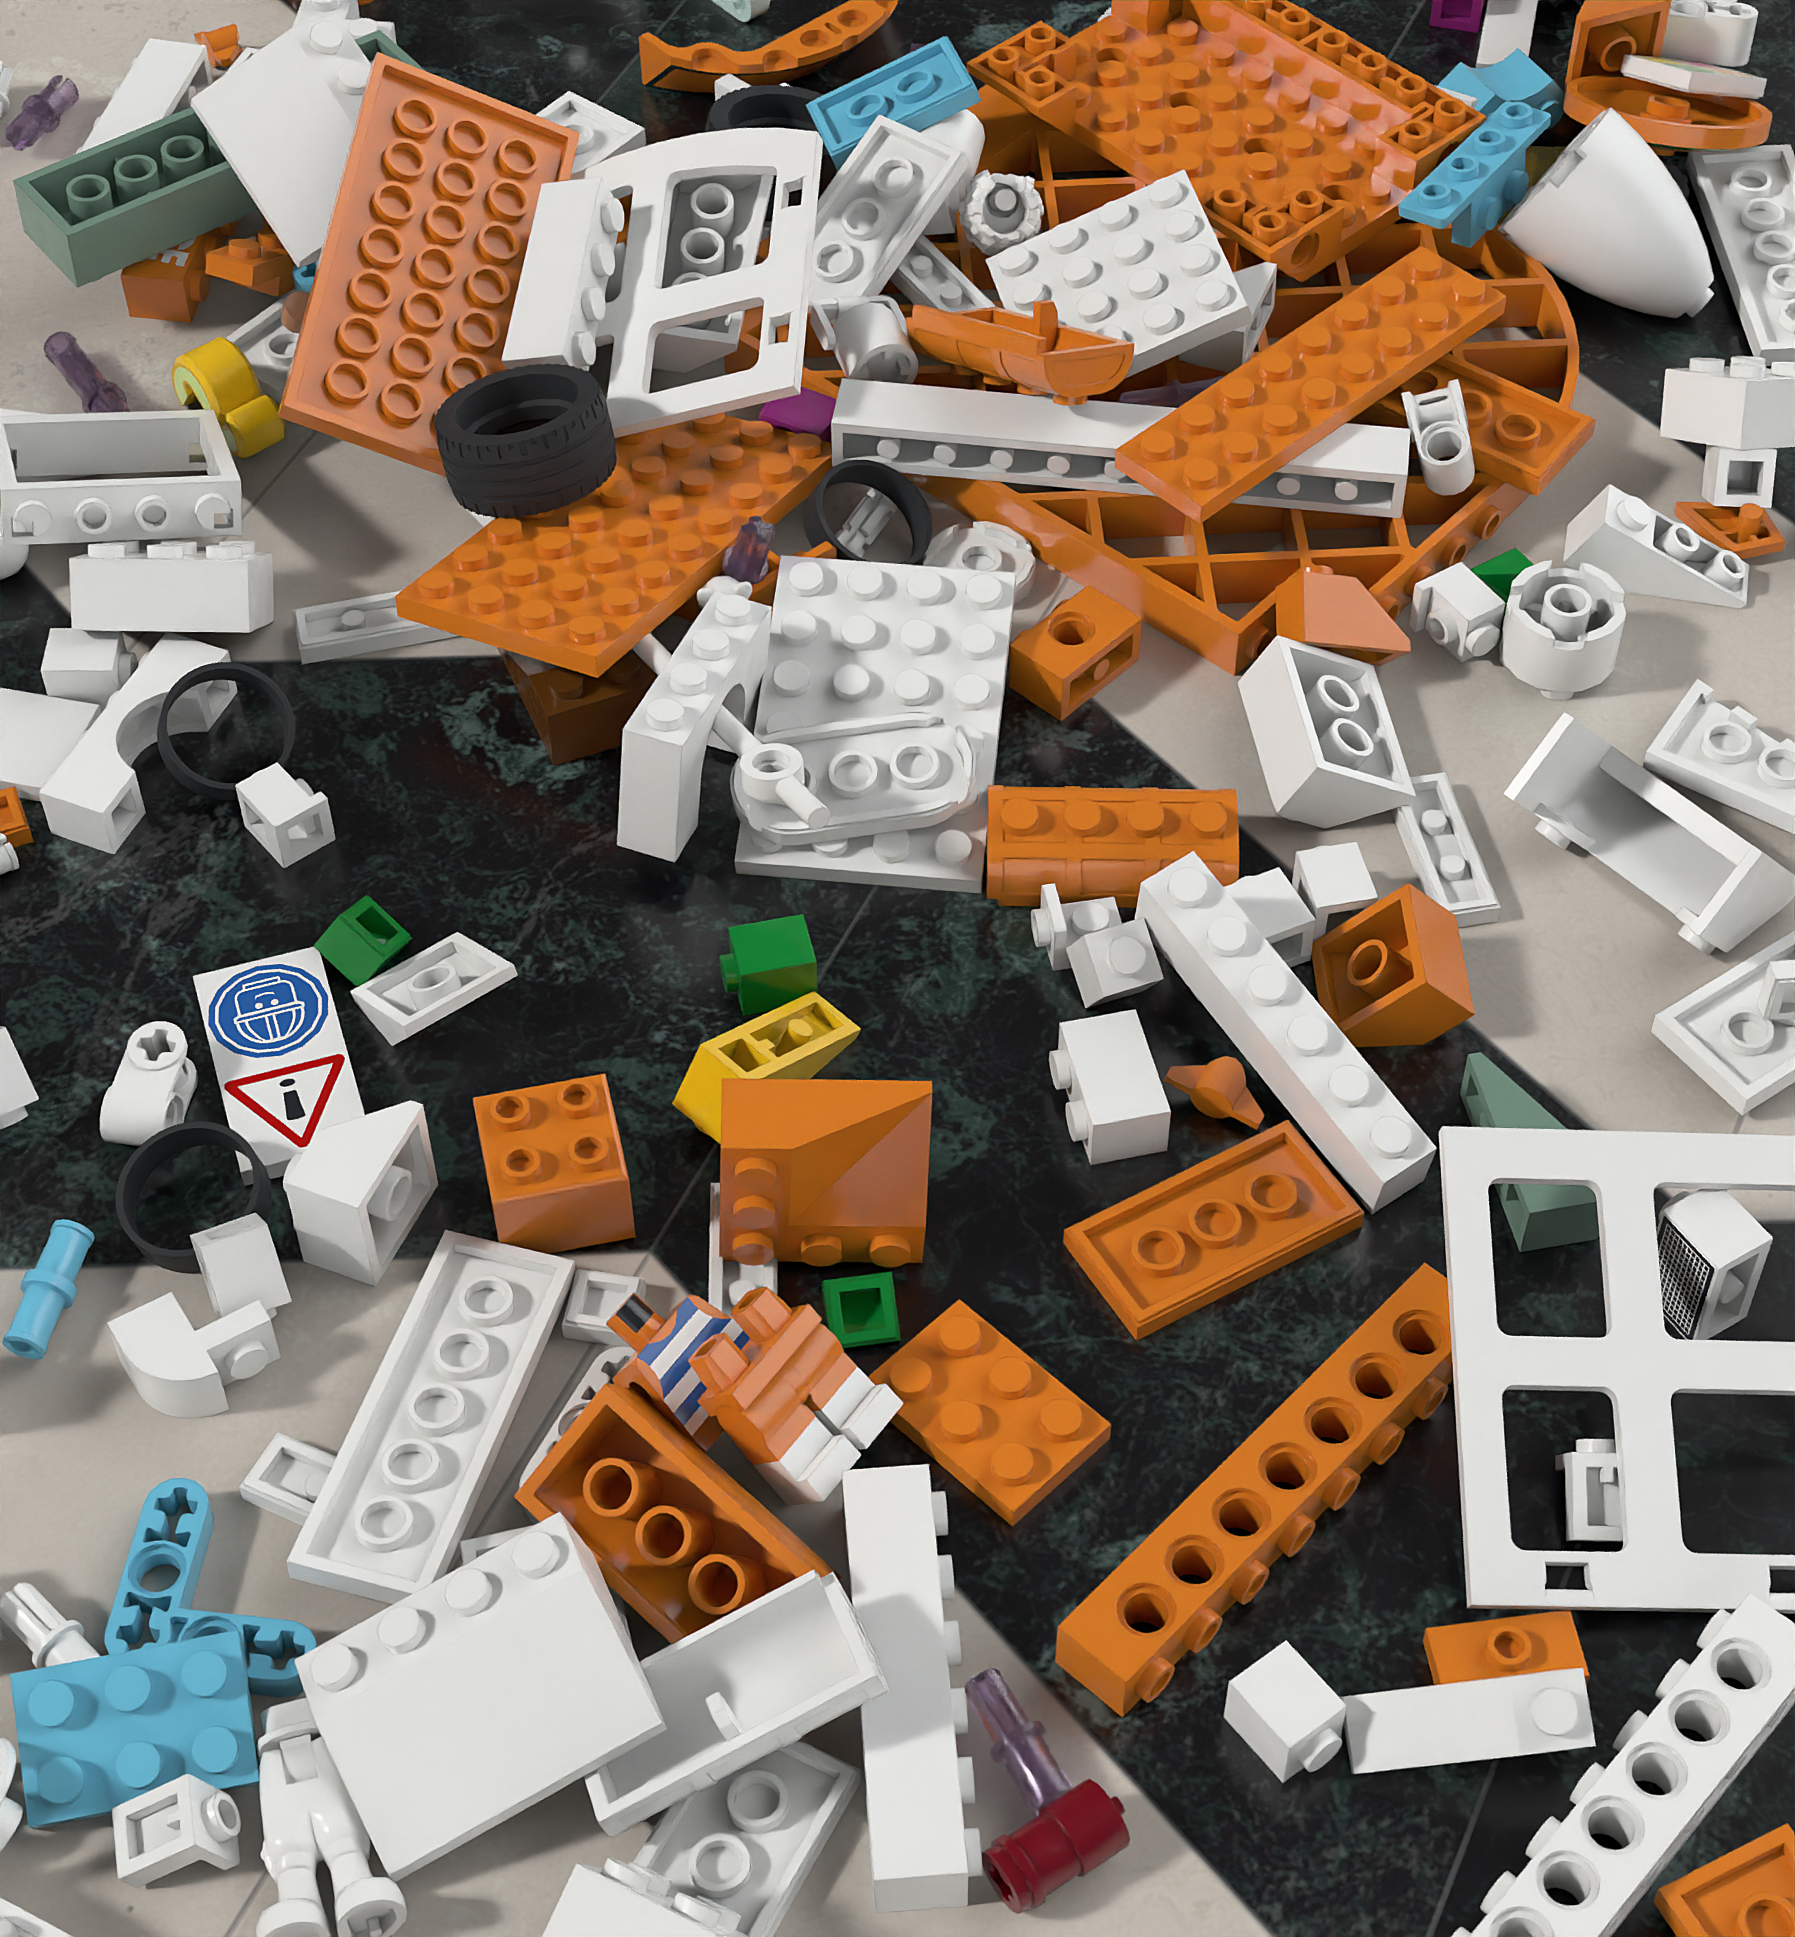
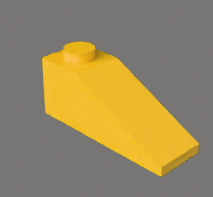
(778, 1045)

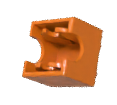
(555, 1165)

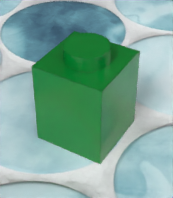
(769, 963)

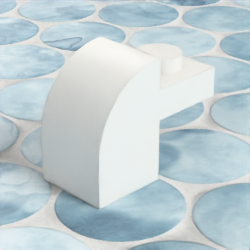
(186, 1368)

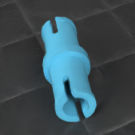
(48, 1289)

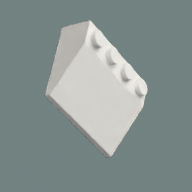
(289, 127)
(479, 1695)

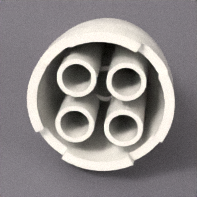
(1615, 224)

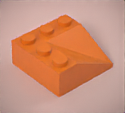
(824, 1170)

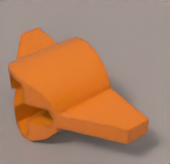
(221, 45)
(1218, 1089)

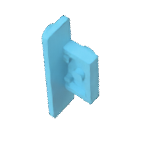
(1479, 176)

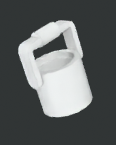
(866, 337)

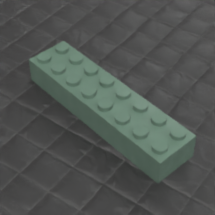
(141, 192)

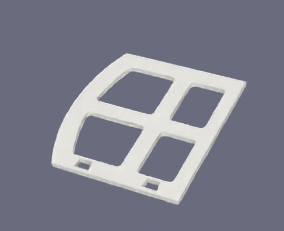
(777, 283)
(1631, 1364)

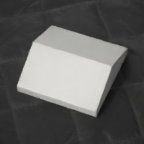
(430, 986)

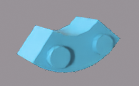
(1509, 80)

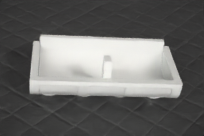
(741, 1695)

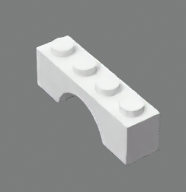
(94, 790)

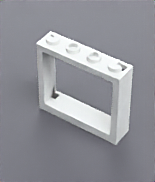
(116, 506)

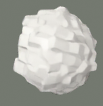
(1000, 211)

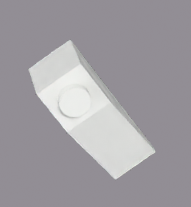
(1468, 1721)

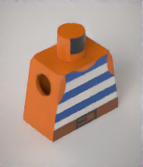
(661, 1355)

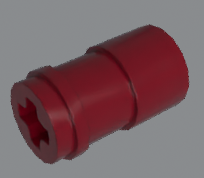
(1056, 1846)

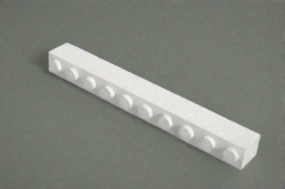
(1074, 446)

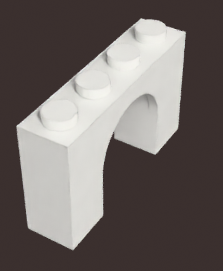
(669, 730)

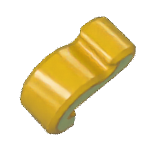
(226, 382)

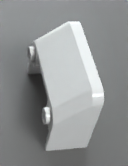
(1651, 837)

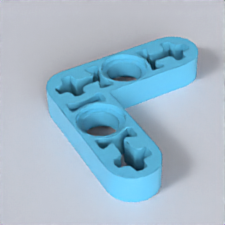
(170, 1609)

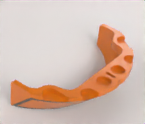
(781, 61)

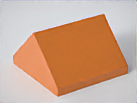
(1615, 28)

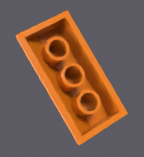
(663, 1517)

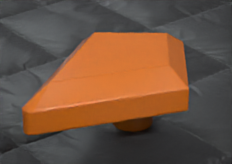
(1742, 529)

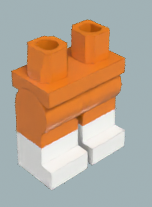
(791, 1397)

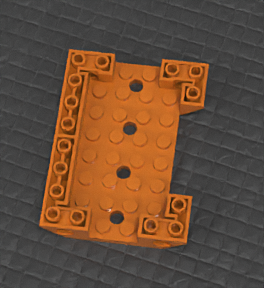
(1270, 112)

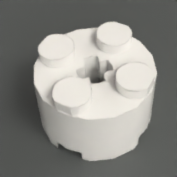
(1562, 628)

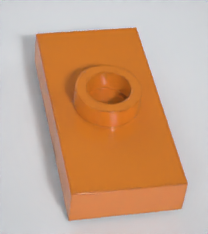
(1503, 1647)

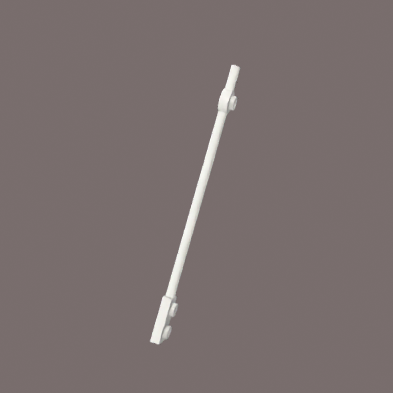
(767, 771)

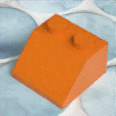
(1394, 972)

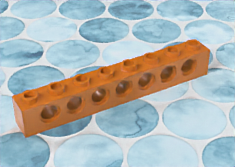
(1131, 1665)

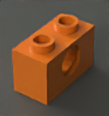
(1074, 652)

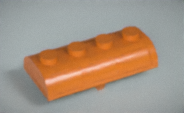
(1022, 350)
(1103, 840)

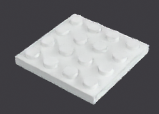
(1132, 273)

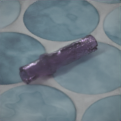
(84, 376)

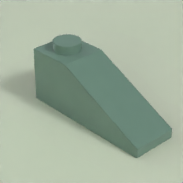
(1536, 1213)

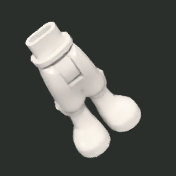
(312, 1821)

